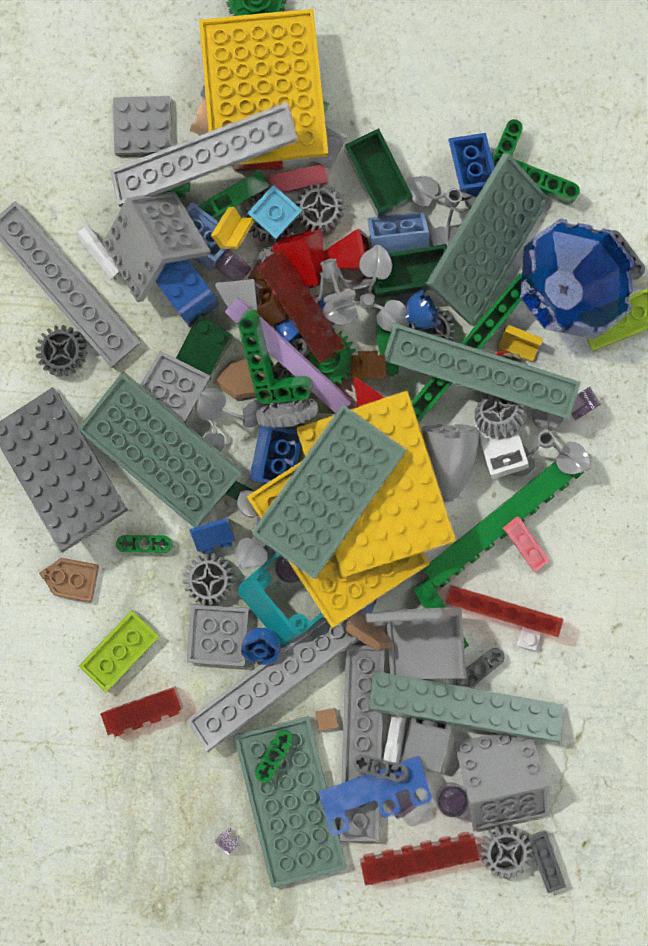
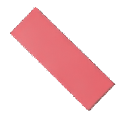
(299, 178)
(526, 544)

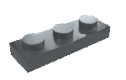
(546, 861)

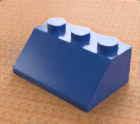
(471, 162)
(274, 453)

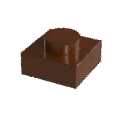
(257, 276)

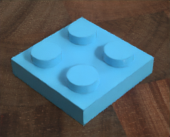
(274, 212)

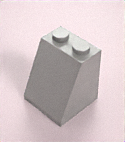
(243, 289)
(428, 742)

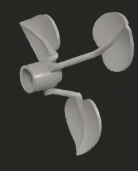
(426, 189)
(373, 264)
(331, 273)
(210, 407)
(571, 459)
(249, 551)

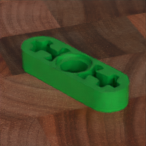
(149, 550)
(271, 771)

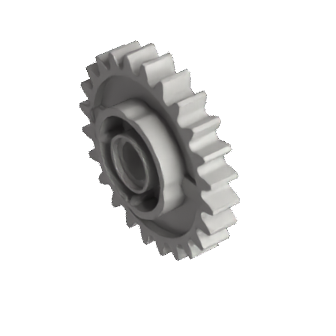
(287, 413)

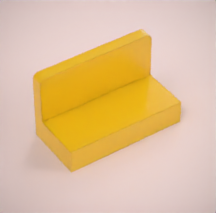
(231, 229)
(520, 342)

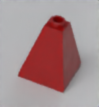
(349, 251)

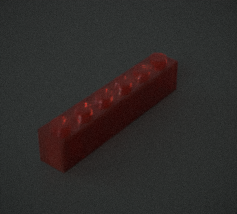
(301, 307)
(504, 610)
(419, 859)

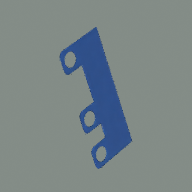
(368, 789)

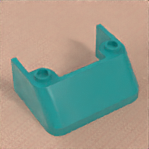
(267, 612)

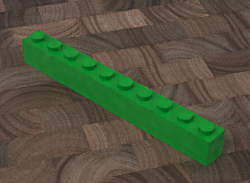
(476, 339)
(491, 527)

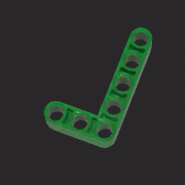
(544, 177)
(263, 366)

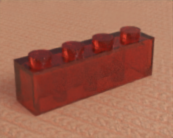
(142, 710)

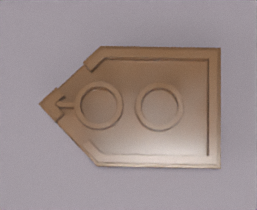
(237, 380)
(71, 579)
(367, 632)

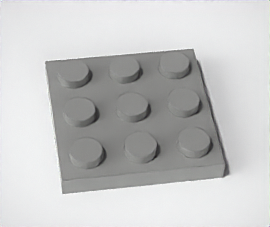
(141, 124)
(175, 384)
(217, 634)

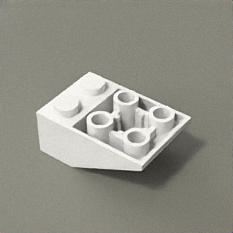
(503, 454)

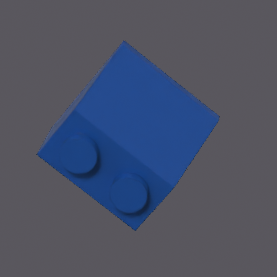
(213, 535)

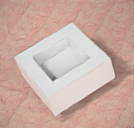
(528, 638)

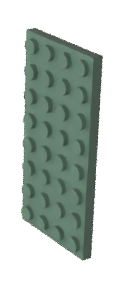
(488, 240)
(159, 449)
(329, 491)
(289, 806)

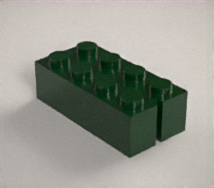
(378, 172)
(410, 271)

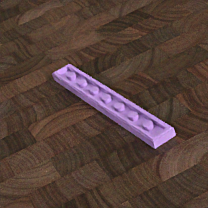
(294, 360)

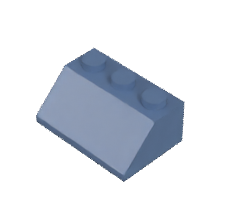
(206, 226)
(399, 232)

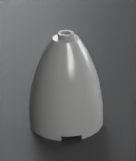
(452, 455)

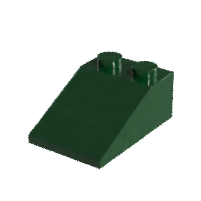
(204, 345)

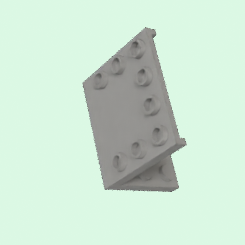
(148, 236)
(425, 642)
(502, 780)

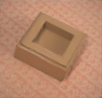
(326, 719)

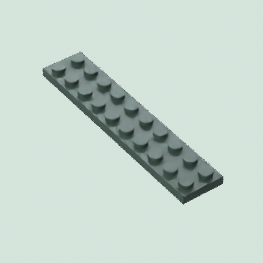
(481, 371)
(466, 707)

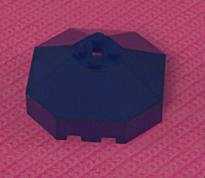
(592, 270)

